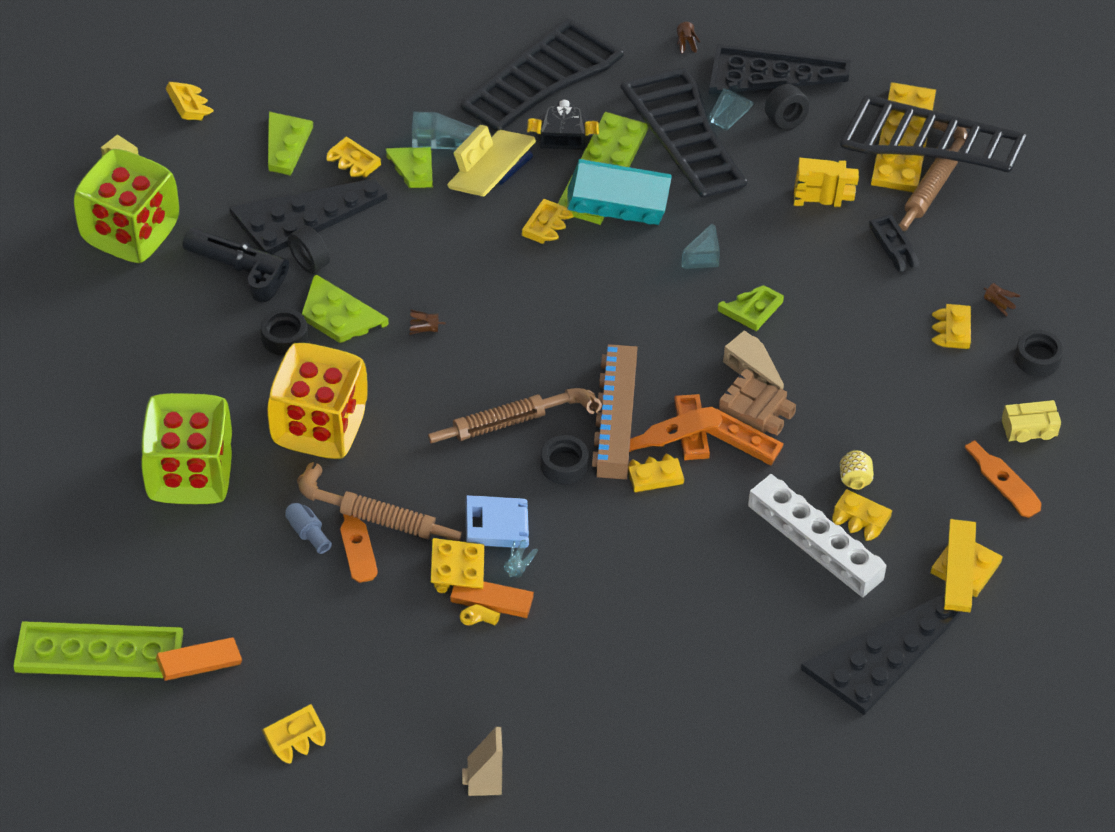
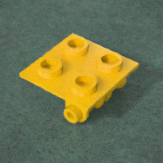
(456, 564)

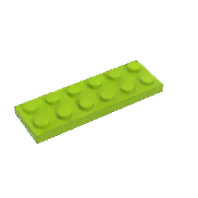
(615, 145)
(93, 649)

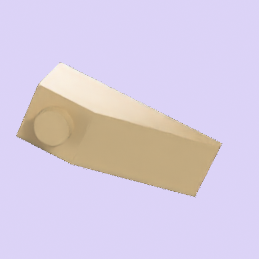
(750, 354)
(485, 766)

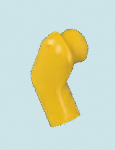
(477, 614)

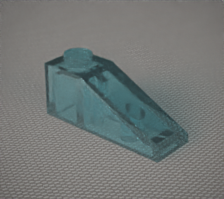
(438, 131)

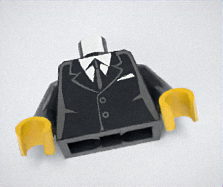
(563, 127)

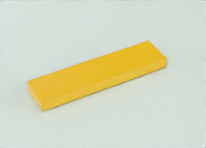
(960, 565)

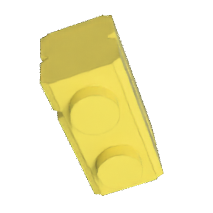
(1031, 421)

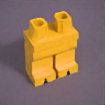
(824, 182)

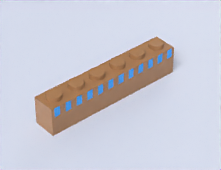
(616, 412)

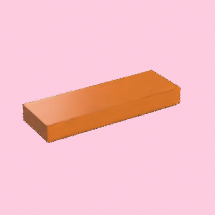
(747, 439)
(696, 445)
(496, 598)
(198, 658)

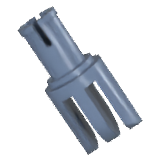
(307, 526)

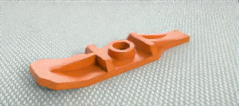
(685, 424)
(1013, 488)
(359, 555)

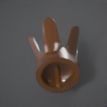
(686, 32)
(995, 295)
(423, 322)

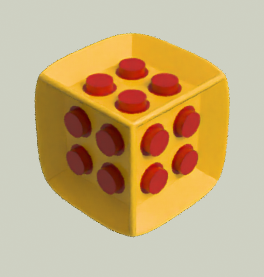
(317, 400)

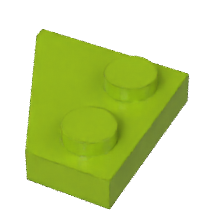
(413, 165)
(753, 307)

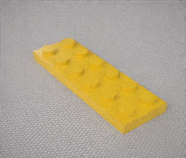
(902, 171)

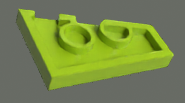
(286, 141)

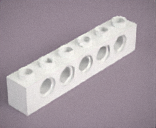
(829, 547)

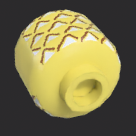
(856, 470)

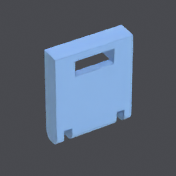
(502, 521)

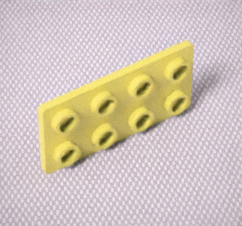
(487, 159)

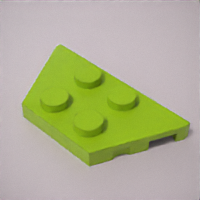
(338, 312)

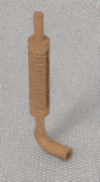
(933, 179)
(514, 413)
(373, 510)

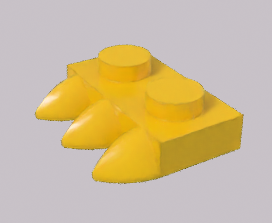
(187, 101)
(355, 157)
(545, 220)
(953, 326)
(655, 473)
(861, 513)
(295, 731)

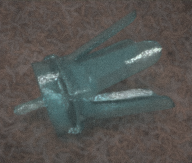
(515, 565)

